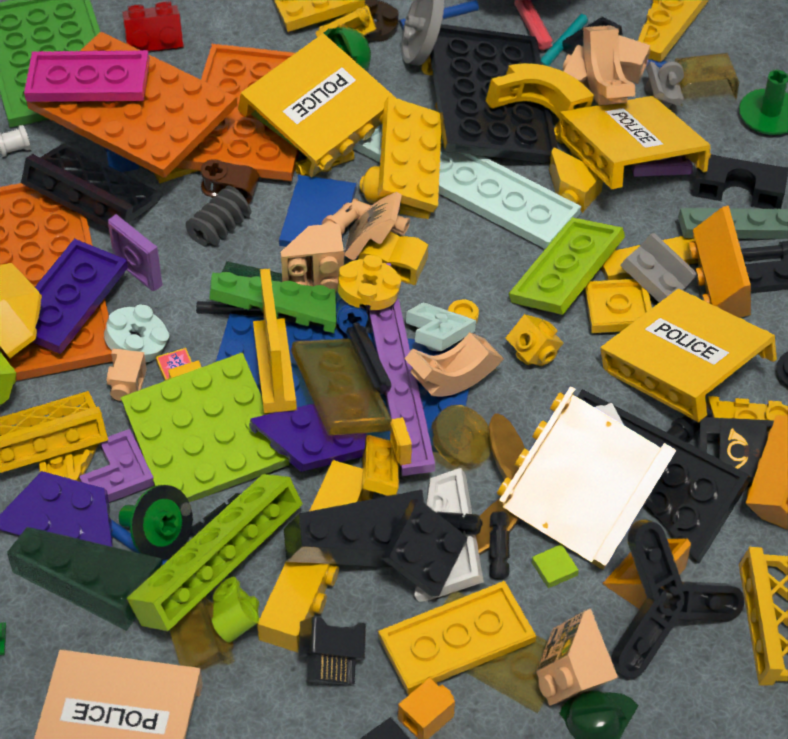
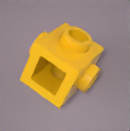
(534, 340)

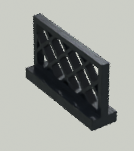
(76, 192)

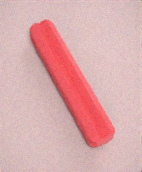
(534, 23)

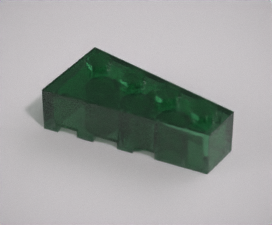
(83, 572)

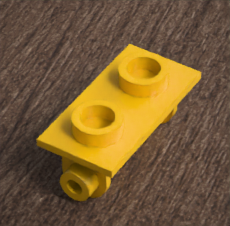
(359, 20)

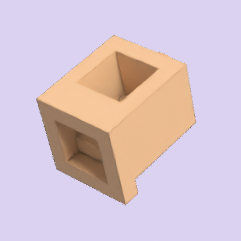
(127, 374)

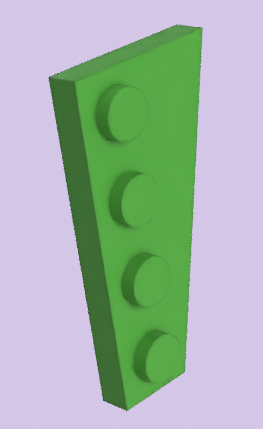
(293, 299)

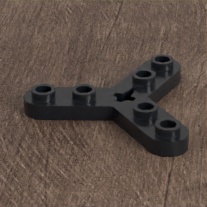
(655, 620)

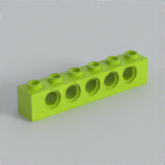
(214, 552)

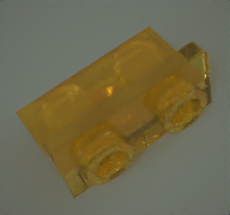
(197, 640)

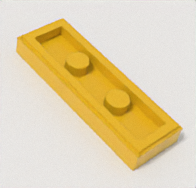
(380, 466)

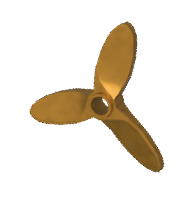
(506, 449)

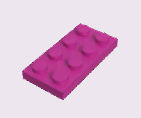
(87, 76)

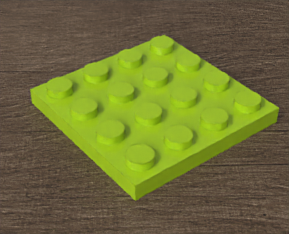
(199, 429)

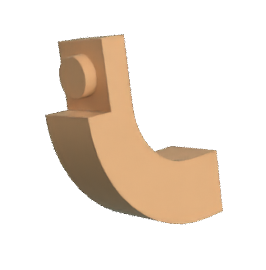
(604, 66)

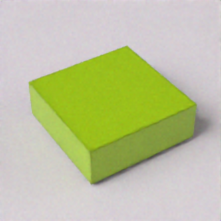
(555, 566)

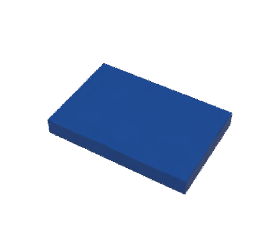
(312, 202)

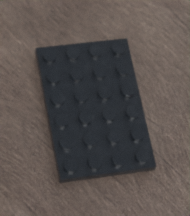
(462, 72)

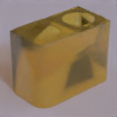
(708, 68)

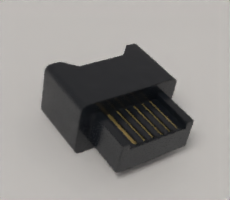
(331, 651)

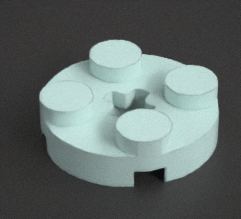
(139, 320)

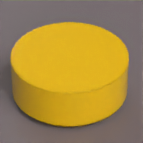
(465, 308)

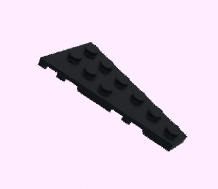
(693, 490)

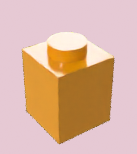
(426, 709)

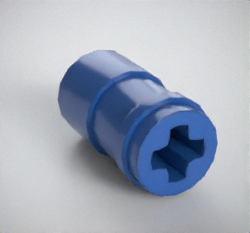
(348, 314)

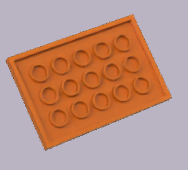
(151, 132)
(242, 138)

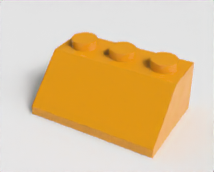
(721, 264)
(770, 485)

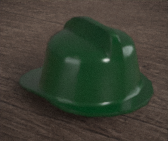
(598, 715)

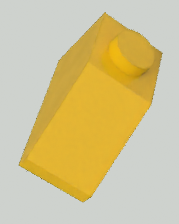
(574, 179)

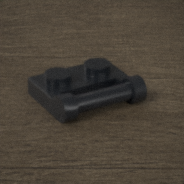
(767, 275)

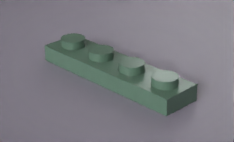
(747, 222)

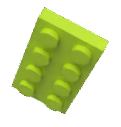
(567, 265)

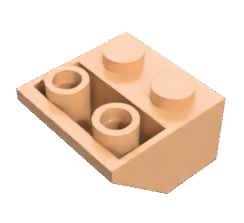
(314, 256)

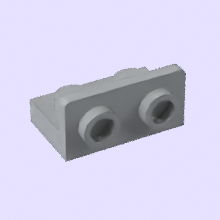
(658, 268)

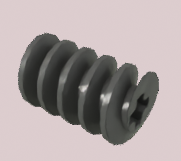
(218, 217)

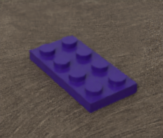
(74, 291)

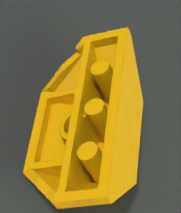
(18, 310)

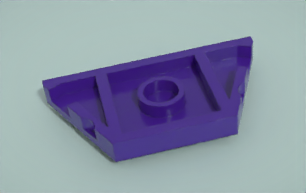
(304, 439)
(60, 508)

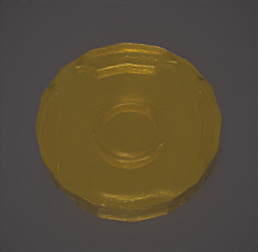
(461, 436)

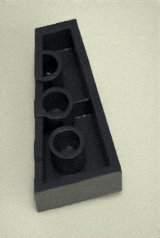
(347, 532)

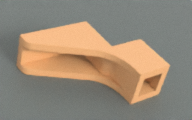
(632, 56)

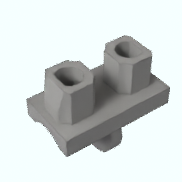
(664, 83)

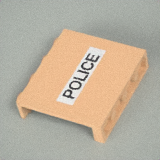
(117, 698)

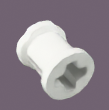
(14, 141)

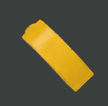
(539, 85)

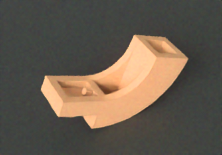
(456, 368)

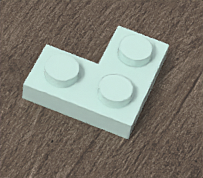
(438, 327)

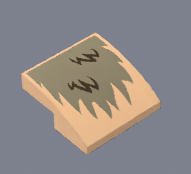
(373, 224)

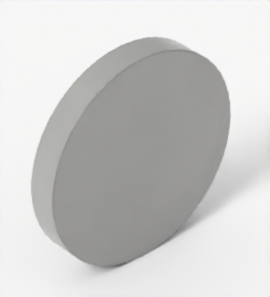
(421, 30)

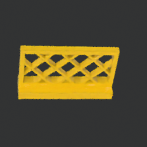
(273, 355)
(50, 434)
(763, 613)

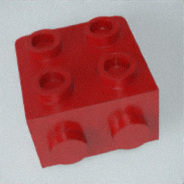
(153, 27)

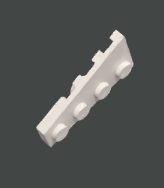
(451, 494)

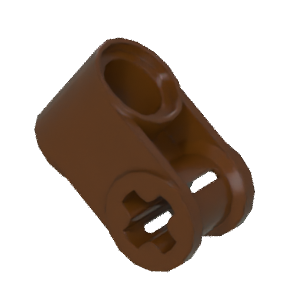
(238, 176)

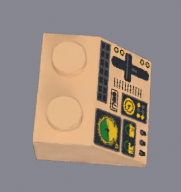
(574, 660)

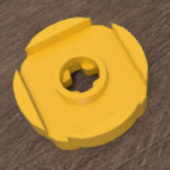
(383, 279)

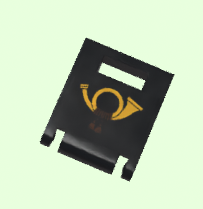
(739, 440)

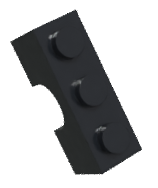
(762, 181)

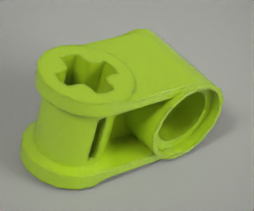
(233, 610)

